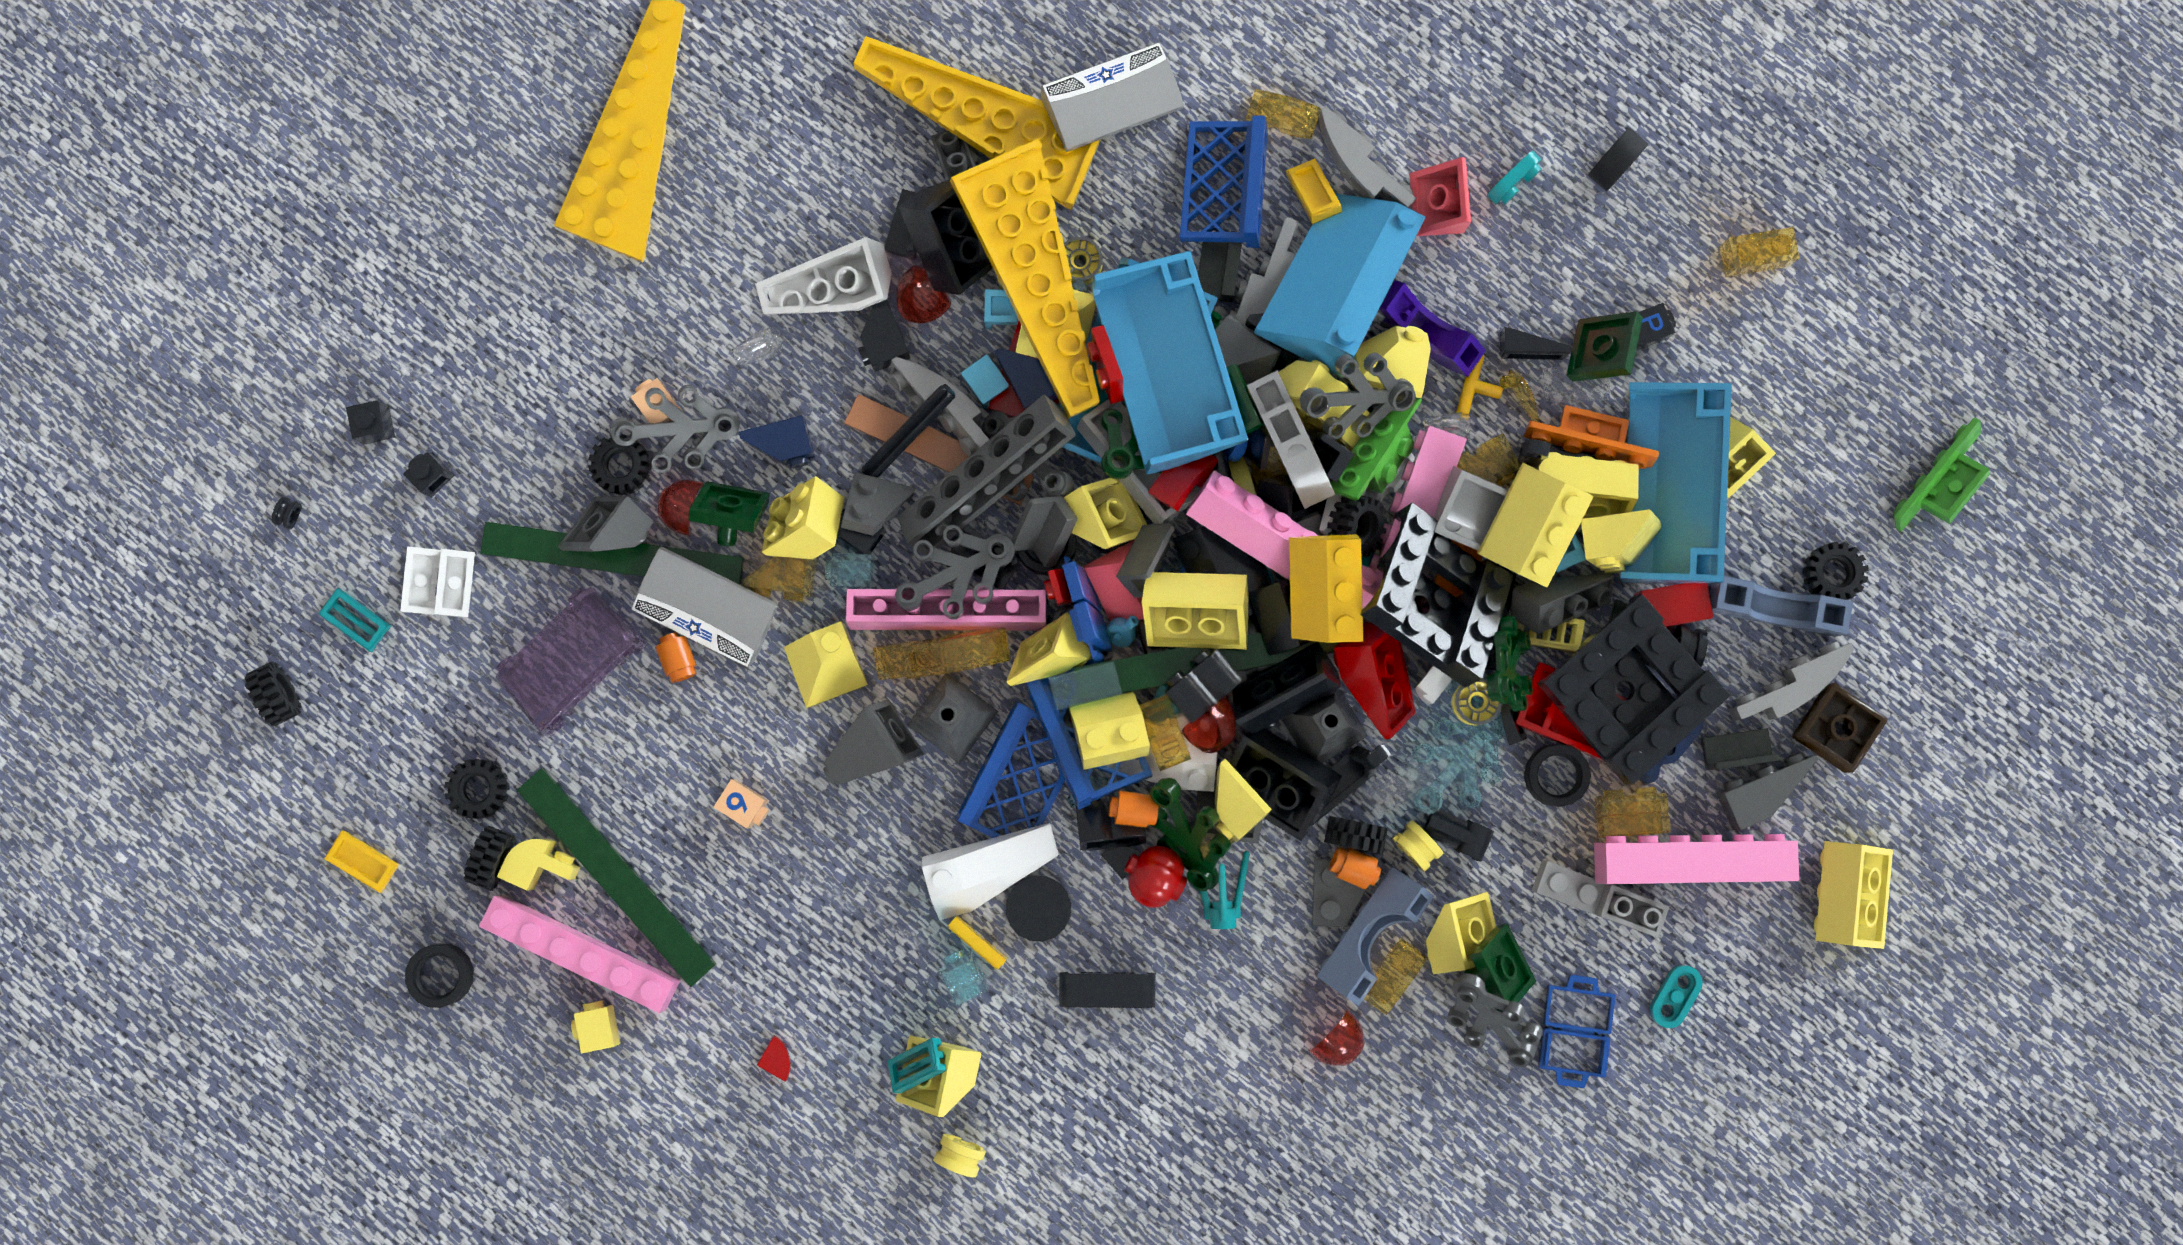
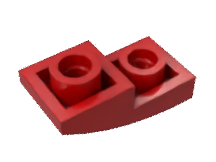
(1176, 483)
(1057, 587)

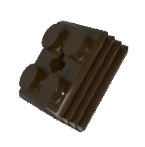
(1860, 723)

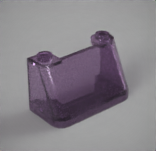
(568, 659)

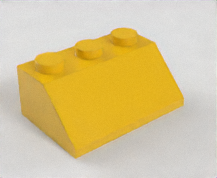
(1326, 588)

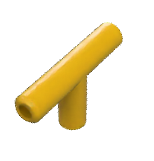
(1472, 386)

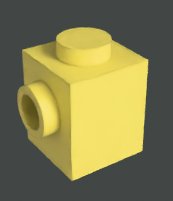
(595, 1027)

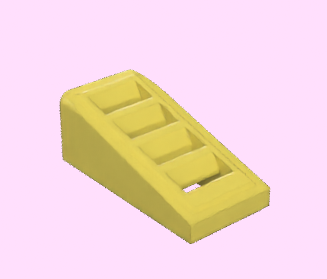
(1575, 636)

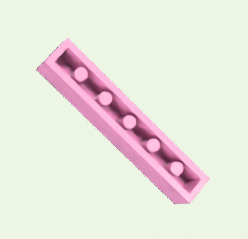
(1424, 479)
(1256, 527)
(1008, 609)
(1696, 861)
(579, 953)

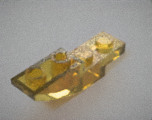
(942, 654)

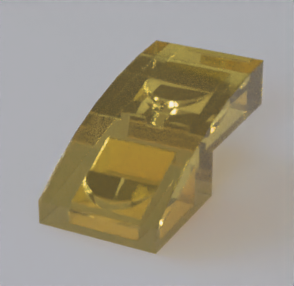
(1284, 113)
(1164, 733)
(1395, 975)

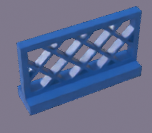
(1251, 188)
(1065, 750)
(992, 771)

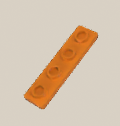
(1594, 434)

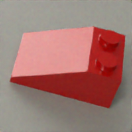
(1377, 678)

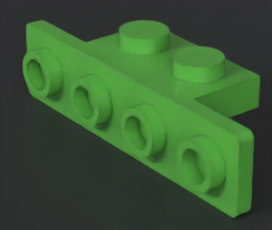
(1378, 456)
(1948, 483)

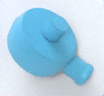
(1122, 631)

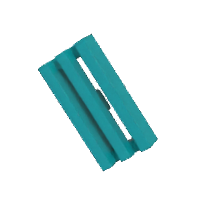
(377, 635)
(933, 1059)

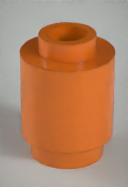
(676, 657)
(1133, 809)
(1355, 867)

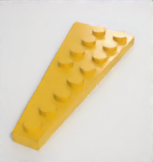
(977, 112)
(620, 169)
(1021, 236)

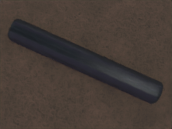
(909, 431)

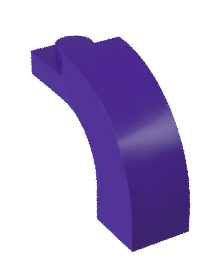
(1448, 344)

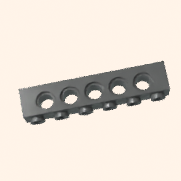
(987, 474)

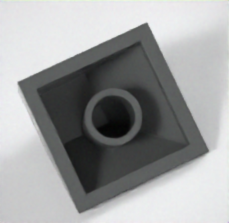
(1246, 350)
(608, 525)

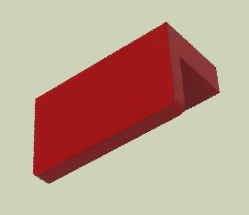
(1680, 602)

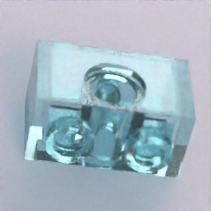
(963, 976)

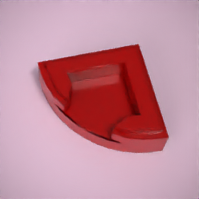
(776, 1059)

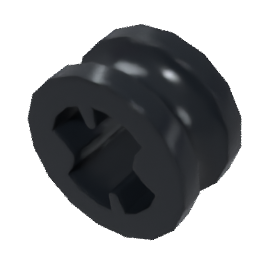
(286, 512)

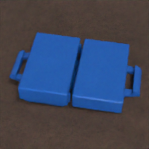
(1085, 616)
(1578, 1031)

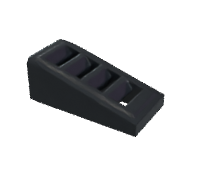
(1522, 345)

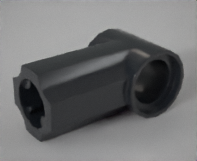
(1463, 835)

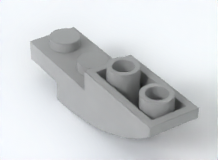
(1351, 155)
(1259, 290)
(959, 416)
(1291, 439)
(1804, 681)
(1600, 899)

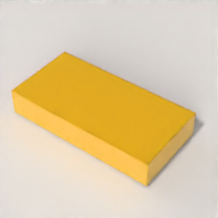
(1313, 191)
(361, 861)
(977, 942)

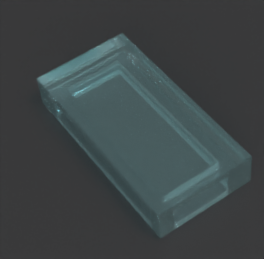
(1085, 686)

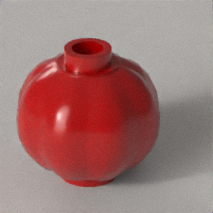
(1155, 876)

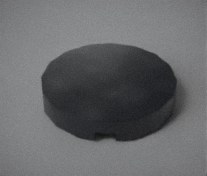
(1038, 908)

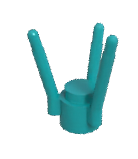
(1222, 913)

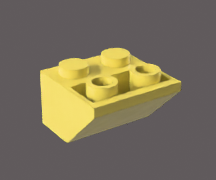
(1746, 455)
(803, 521)

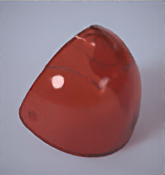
(913, 297)
(675, 504)
(1213, 729)
(1342, 1043)

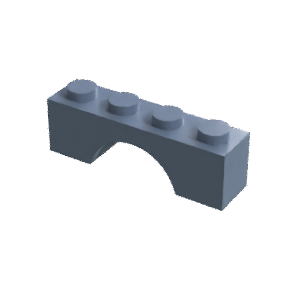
(1790, 610)
(1393, 902)

